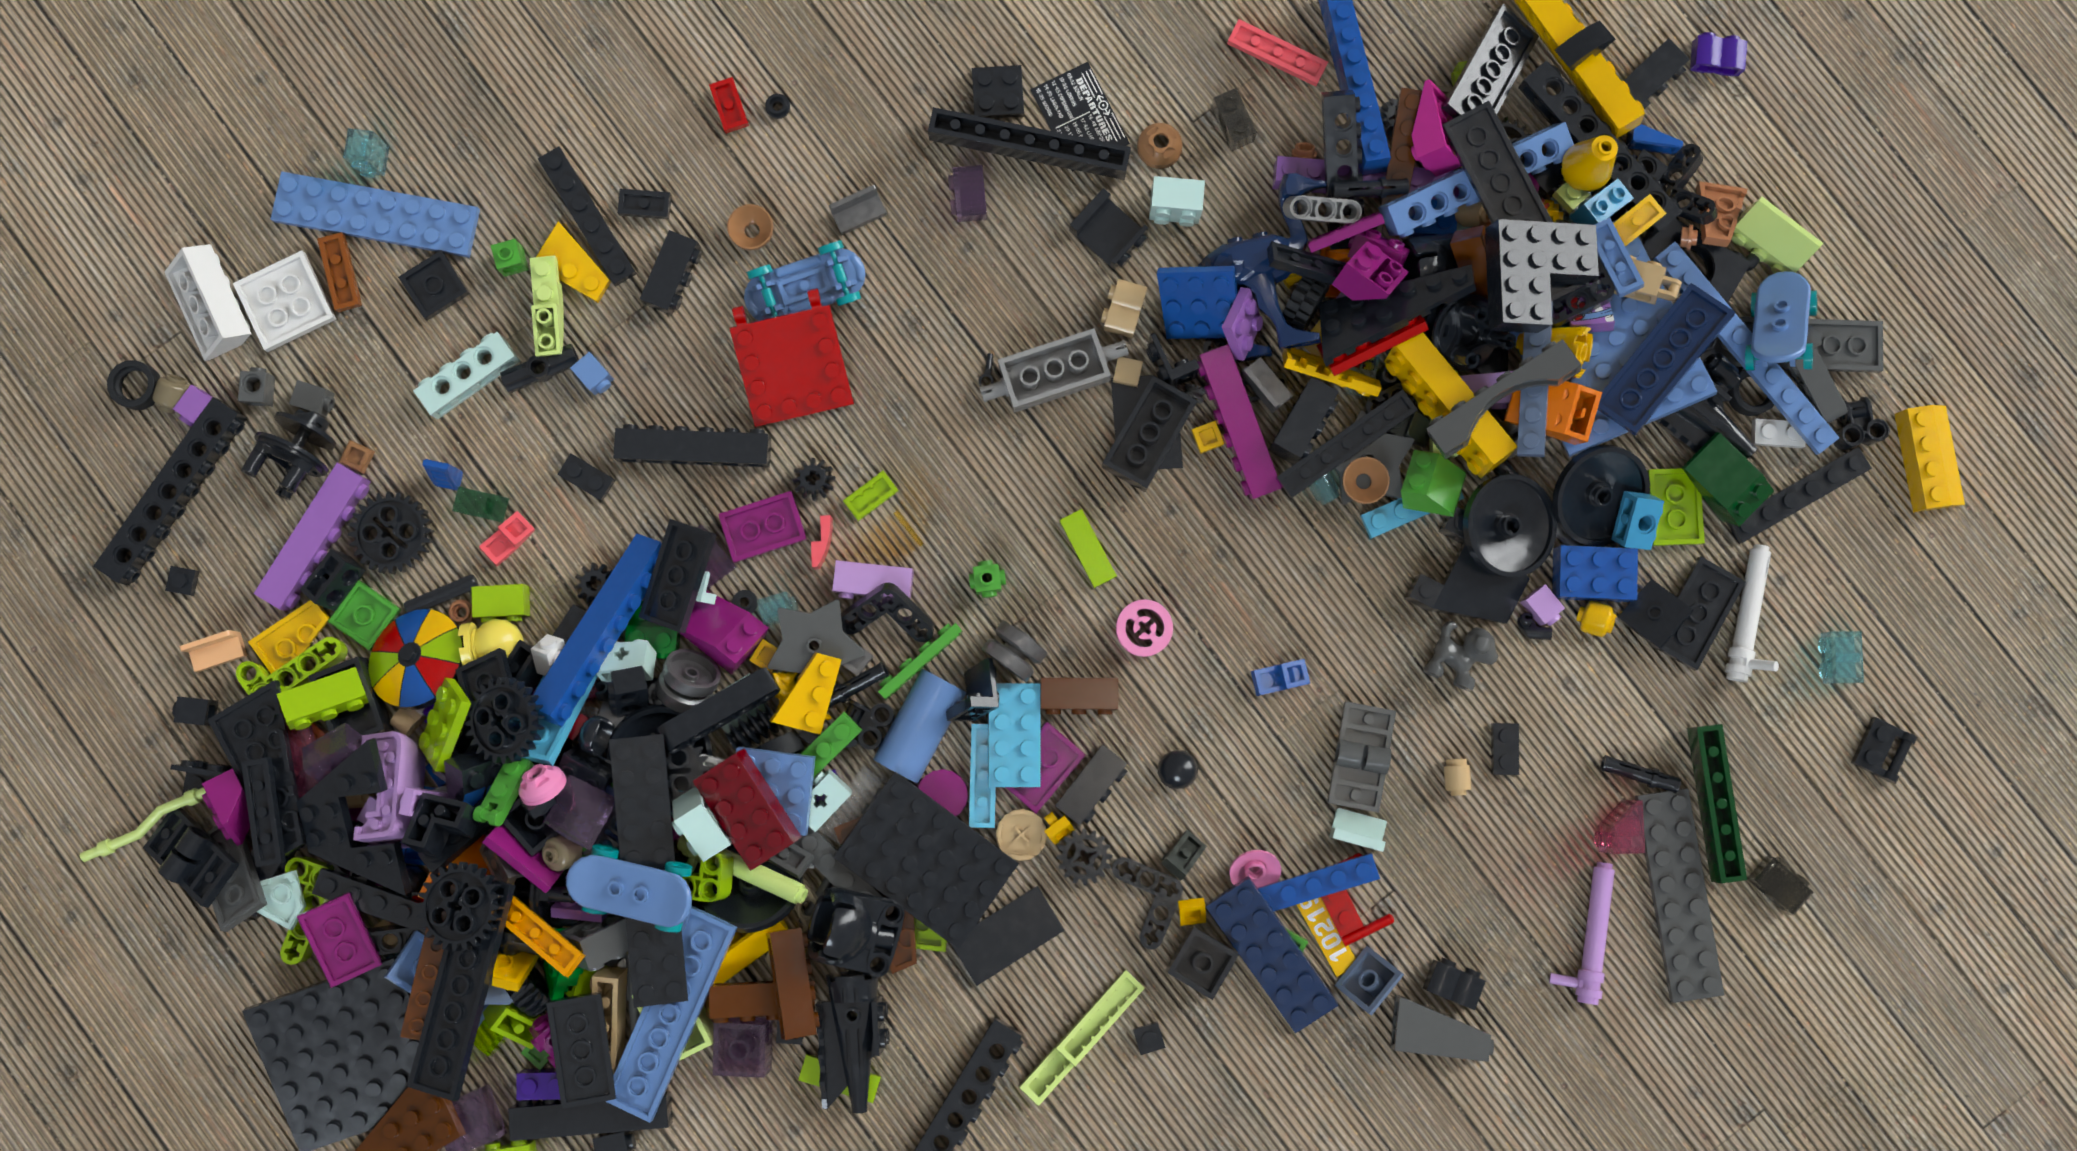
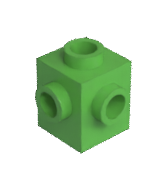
(991, 588)

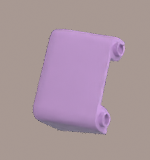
(402, 768)

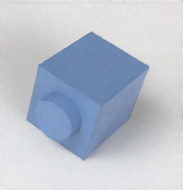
(592, 374)

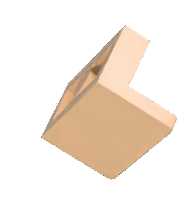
(215, 650)

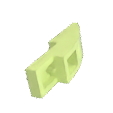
(547, 307)

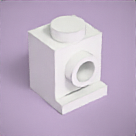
(546, 652)

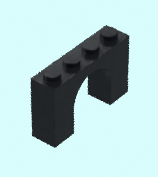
(1722, 266)

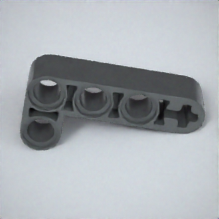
(1817, 383)

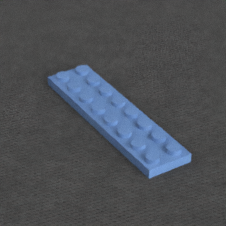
(375, 214)
(665, 1028)

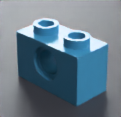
(1603, 204)
(1628, 529)

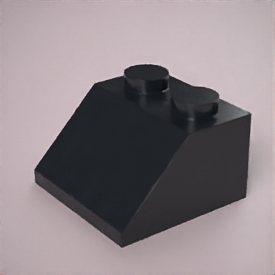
(528, 831)

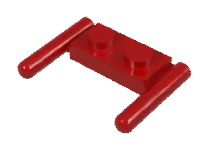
(1347, 919)

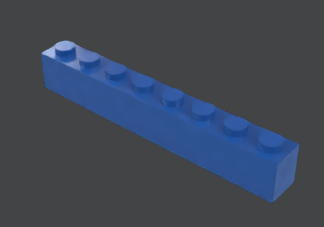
(1354, 74)
(597, 631)

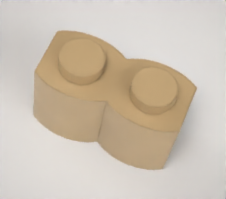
(1124, 309)

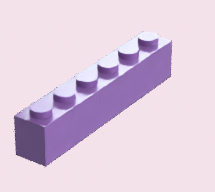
(312, 537)

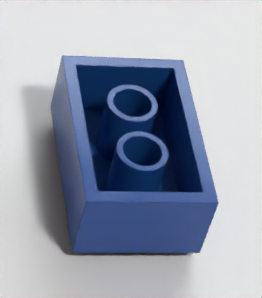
(1595, 573)

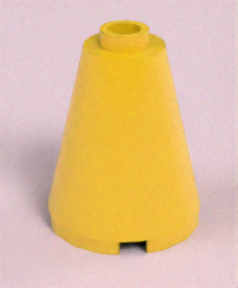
(1590, 163)
(1576, 338)

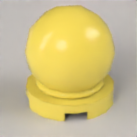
(487, 638)

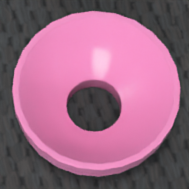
(541, 784)

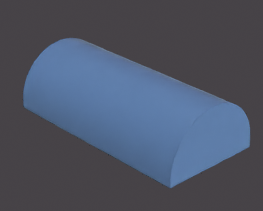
(918, 726)

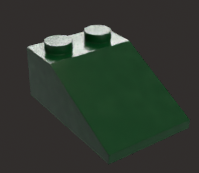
(1727, 480)

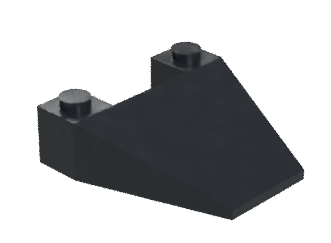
(1467, 587)

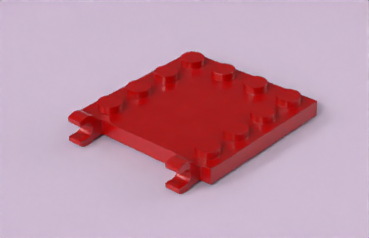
(791, 363)

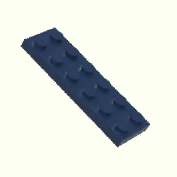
(1664, 358)
(1272, 954)

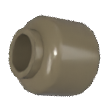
(169, 391)
(560, 853)

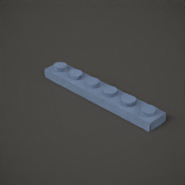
(1533, 402)

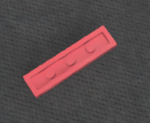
(1277, 52)

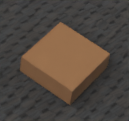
(356, 456)

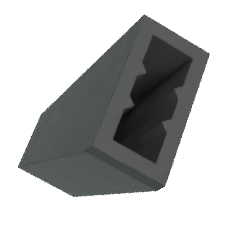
(1433, 1033)

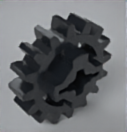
(1089, 868)

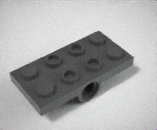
(1361, 757)

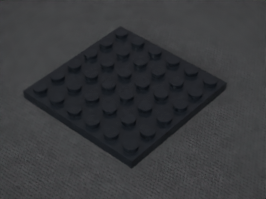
(335, 1054)

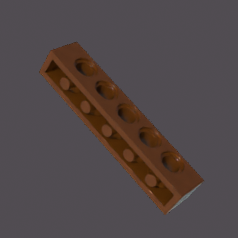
(423, 985)

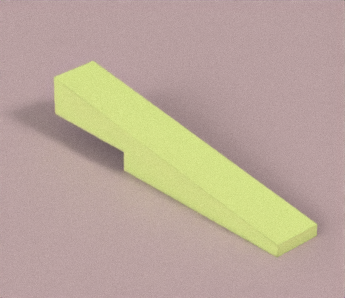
(1081, 1038)

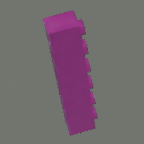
(1239, 422)

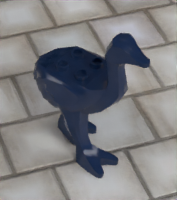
(1253, 267)

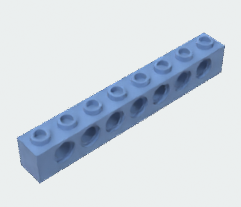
(1395, 213)

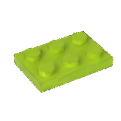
(1682, 508)
(444, 724)

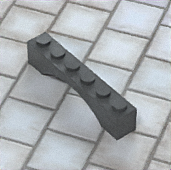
(1549, 368)

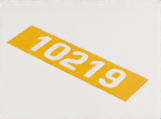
(1324, 931)

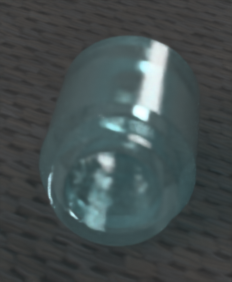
(1325, 489)

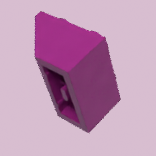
(1369, 274)
(229, 805)

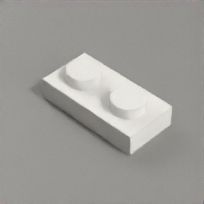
(1775, 433)

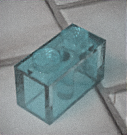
(366, 152)
(1841, 657)

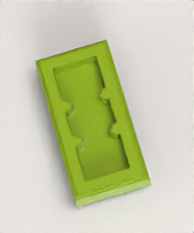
(870, 495)

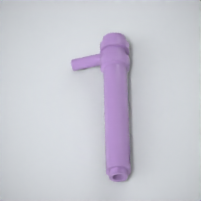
(1590, 975)

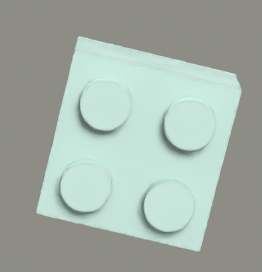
(1176, 200)
(698, 824)

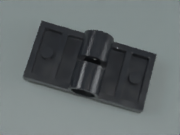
(190, 857)

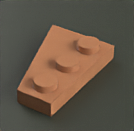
(1729, 204)

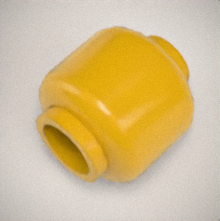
(1596, 618)

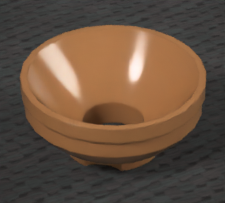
(1159, 157)
(742, 218)
(1378, 477)

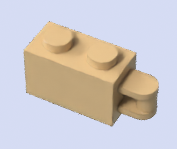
(1654, 277)

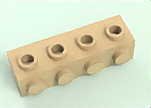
(613, 987)

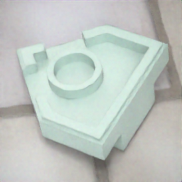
(283, 899)

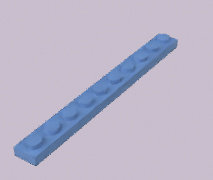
(1770, 379)

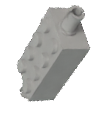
(1054, 370)

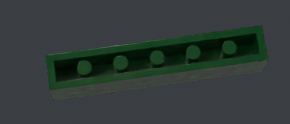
(1716, 803)

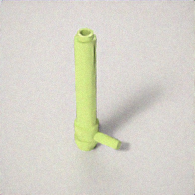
(759, 876)

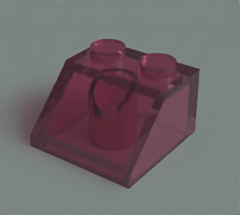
(1622, 829)

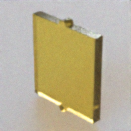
(907, 527)

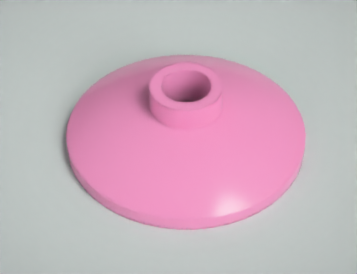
(1258, 865)

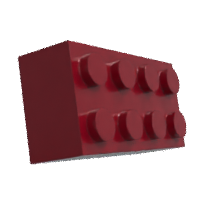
(747, 809)

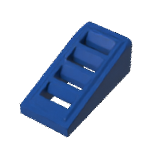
(1652, 141)
(443, 474)

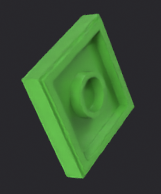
(364, 615)

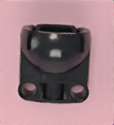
(1428, 255)
(854, 930)

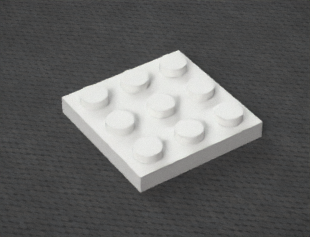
(284, 301)

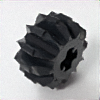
(820, 485)
(590, 577)

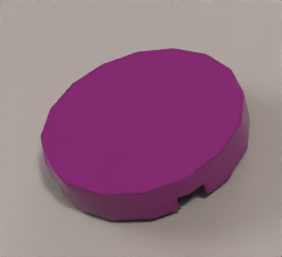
(946, 789)

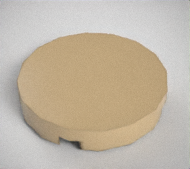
(1021, 834)

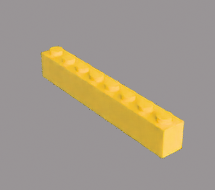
(1594, 76)

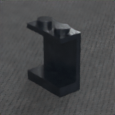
(1108, 231)

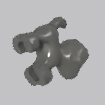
(1477, 647)

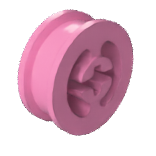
(1130, 613)

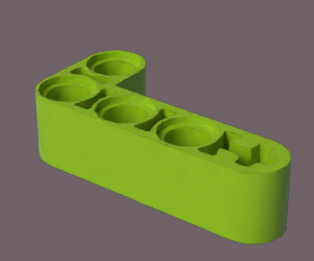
(296, 666)
(711, 875)
(296, 936)

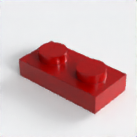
(729, 105)

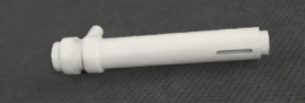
(1741, 653)

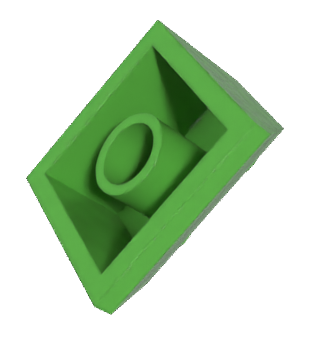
(1432, 484)

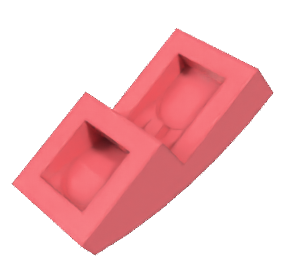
(507, 539)
(820, 549)

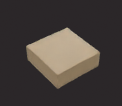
(1127, 371)

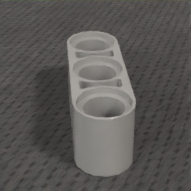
(1333, 213)

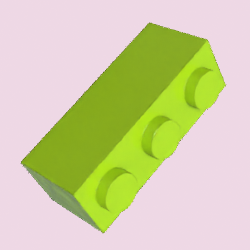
(322, 699)

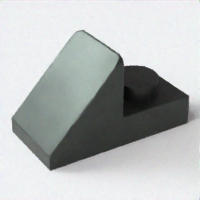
(1413, 427)
(1183, 854)

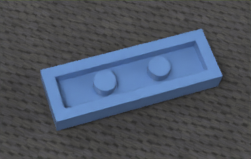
(1617, 259)

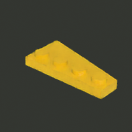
(1314, 366)

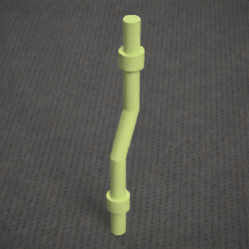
(109, 846)

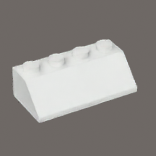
(207, 301)

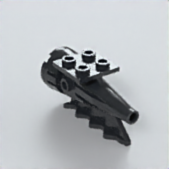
(1700, 421)
(850, 1040)

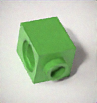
(509, 257)

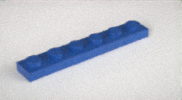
(1320, 882)

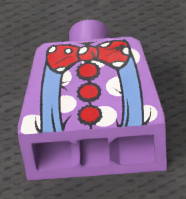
(1598, 319)

